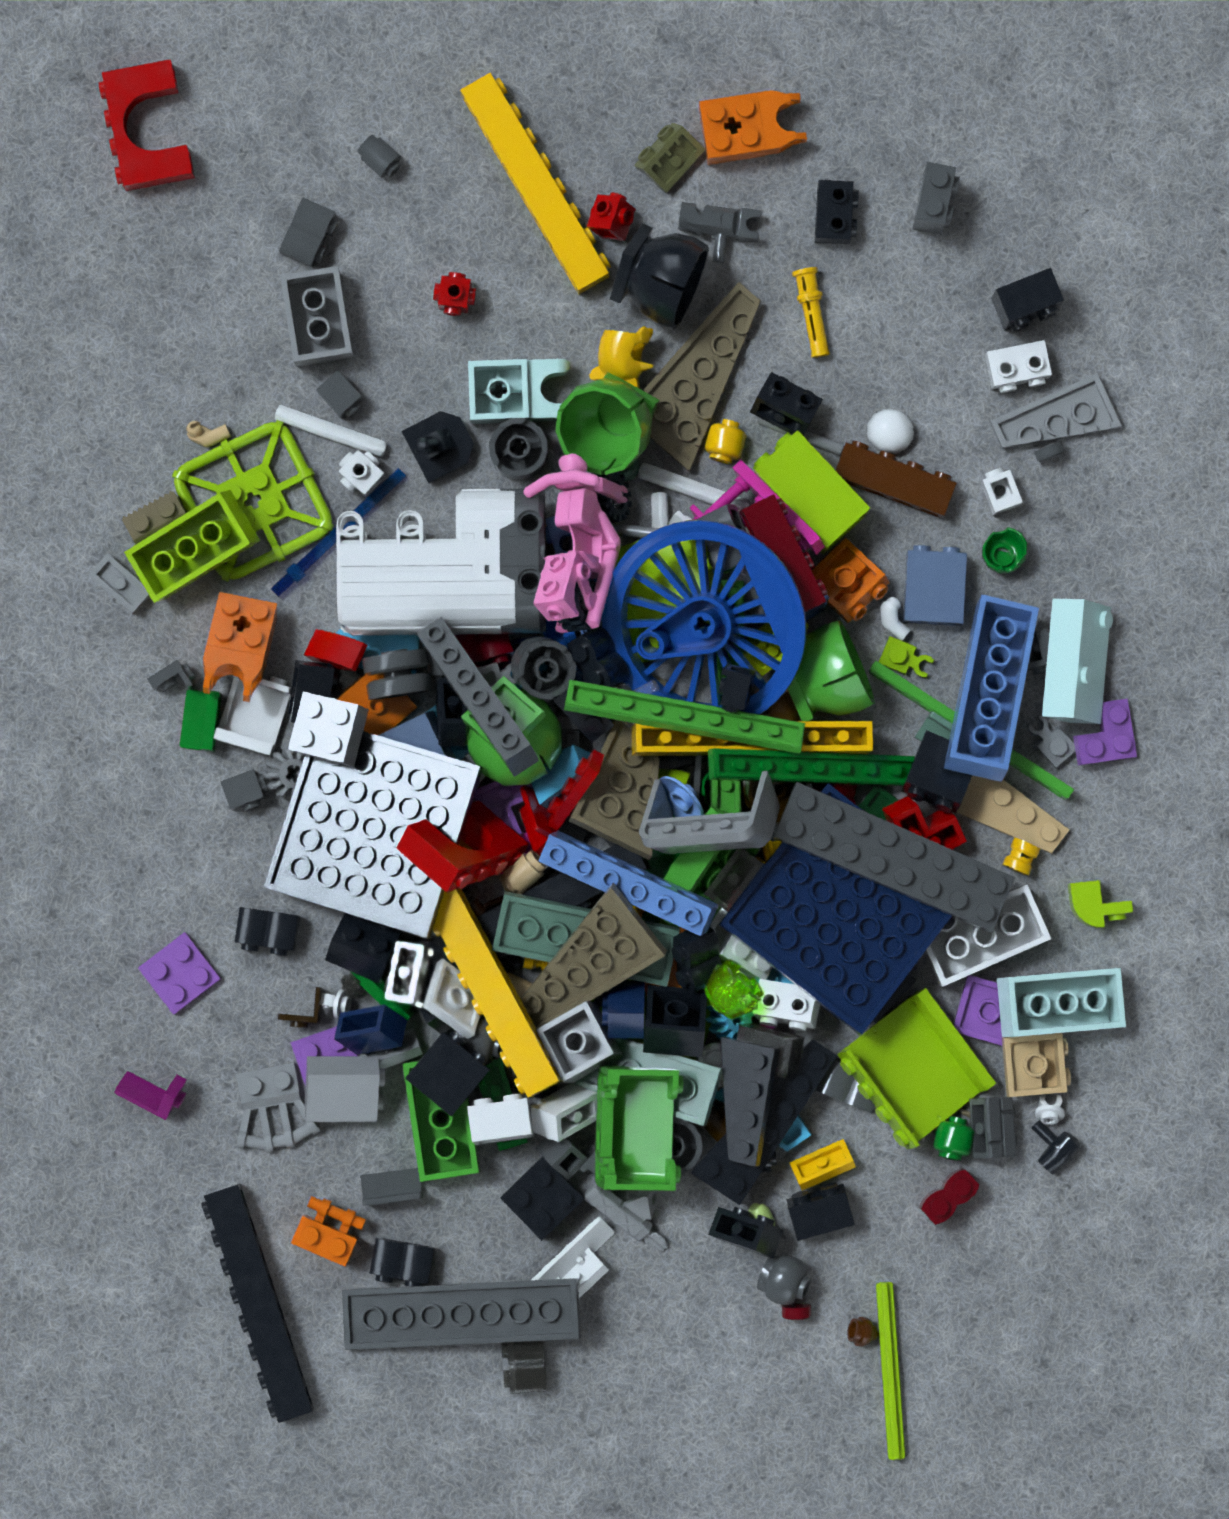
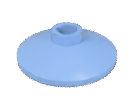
(681, 797)

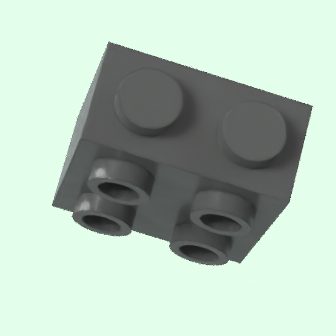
(936, 190)

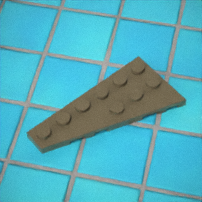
(697, 376)
(619, 793)
(596, 957)

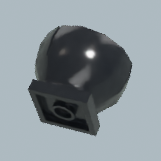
(660, 275)

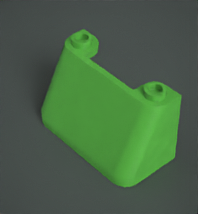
(636, 1128)

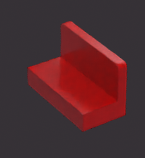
(535, 820)

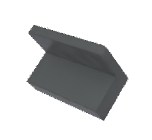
(391, 1186)

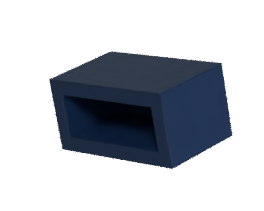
(624, 1010)
(370, 1029)

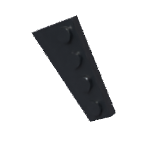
(747, 1096)

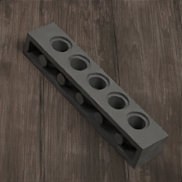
(478, 697)

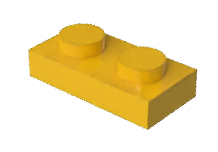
(822, 1164)

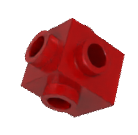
(611, 216)
(454, 305)

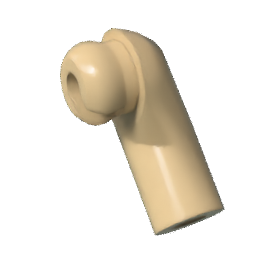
(205, 436)

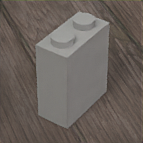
(343, 1088)

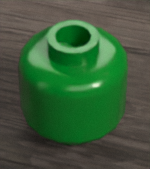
(954, 1139)

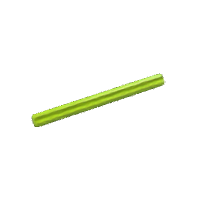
(890, 1370)

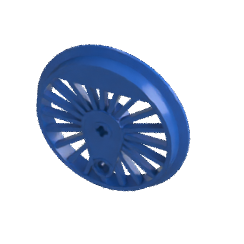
(682, 629)

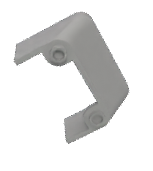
(709, 832)

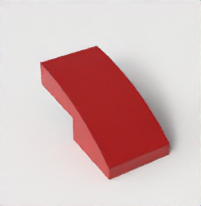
(335, 649)

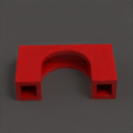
(123, 91)
(455, 867)

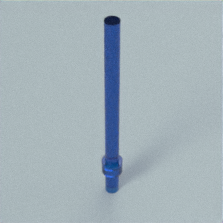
(297, 571)

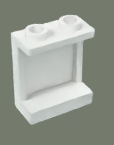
(254, 723)

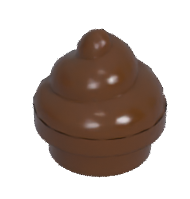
(861, 1331)

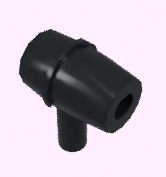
(1060, 1148)

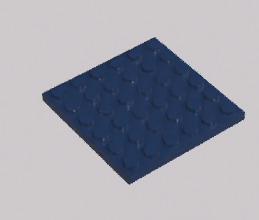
(833, 931)

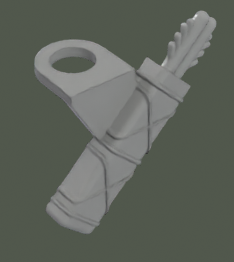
(629, 1215)

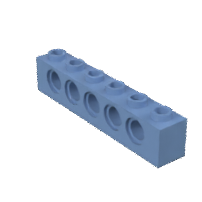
(636, 884)

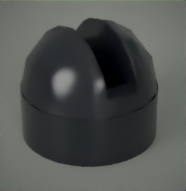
(507, 966)

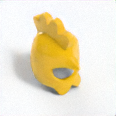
(621, 355)

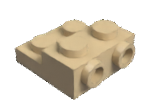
(1035, 1064)

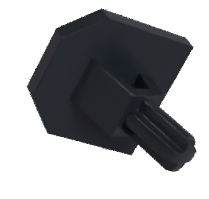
(439, 444)

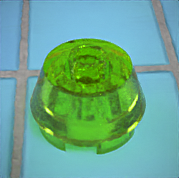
(732, 991)

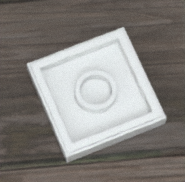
(450, 1000)

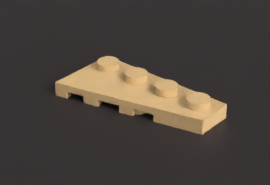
(1011, 812)

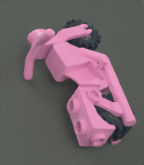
(587, 512)

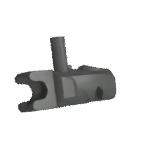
(719, 223)

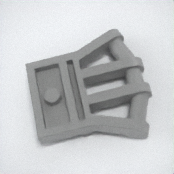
(266, 1089)

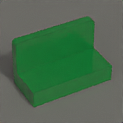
(200, 720)

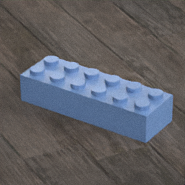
(991, 688)

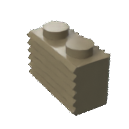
(153, 517)

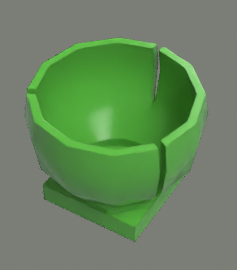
(606, 423)
(830, 675)
(534, 720)

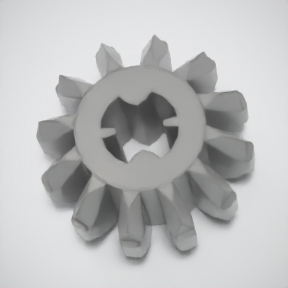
(279, 772)

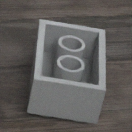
(316, 316)

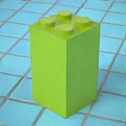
(811, 488)

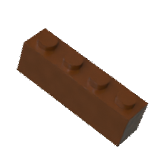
(895, 480)

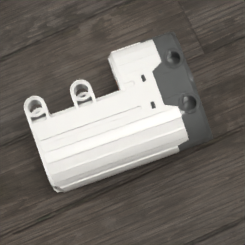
(473, 582)

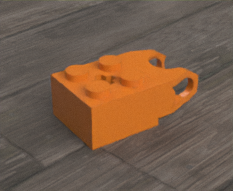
(757, 123)
(238, 652)

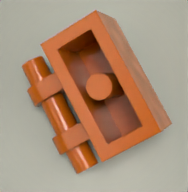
(325, 1239)

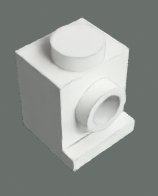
(1011, 497)

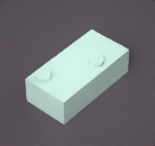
(1076, 661)
(1061, 1002)

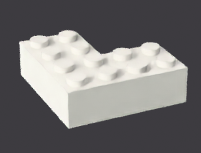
(965, 949)

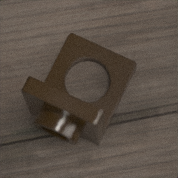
(302, 1021)

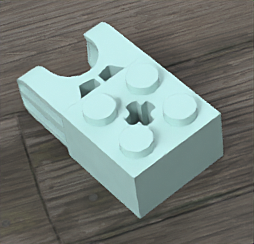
(523, 384)

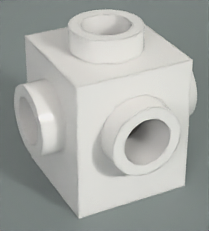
(368, 480)

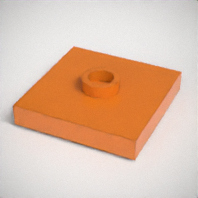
(382, 713)

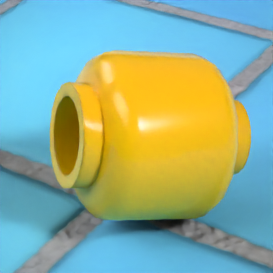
(725, 441)

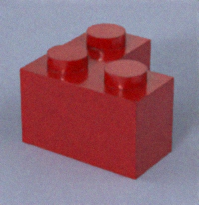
(937, 827)

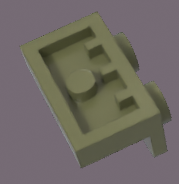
(669, 156)

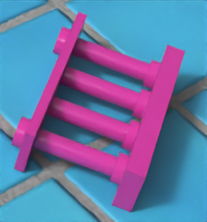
(748, 480)

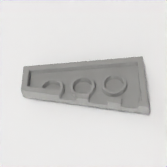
(1062, 414)

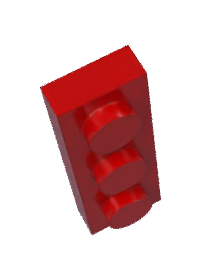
(574, 789)

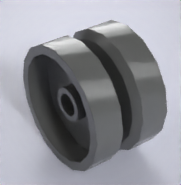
(397, 674)

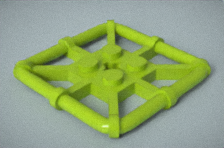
(260, 482)

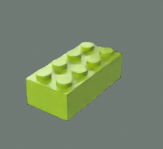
(192, 546)

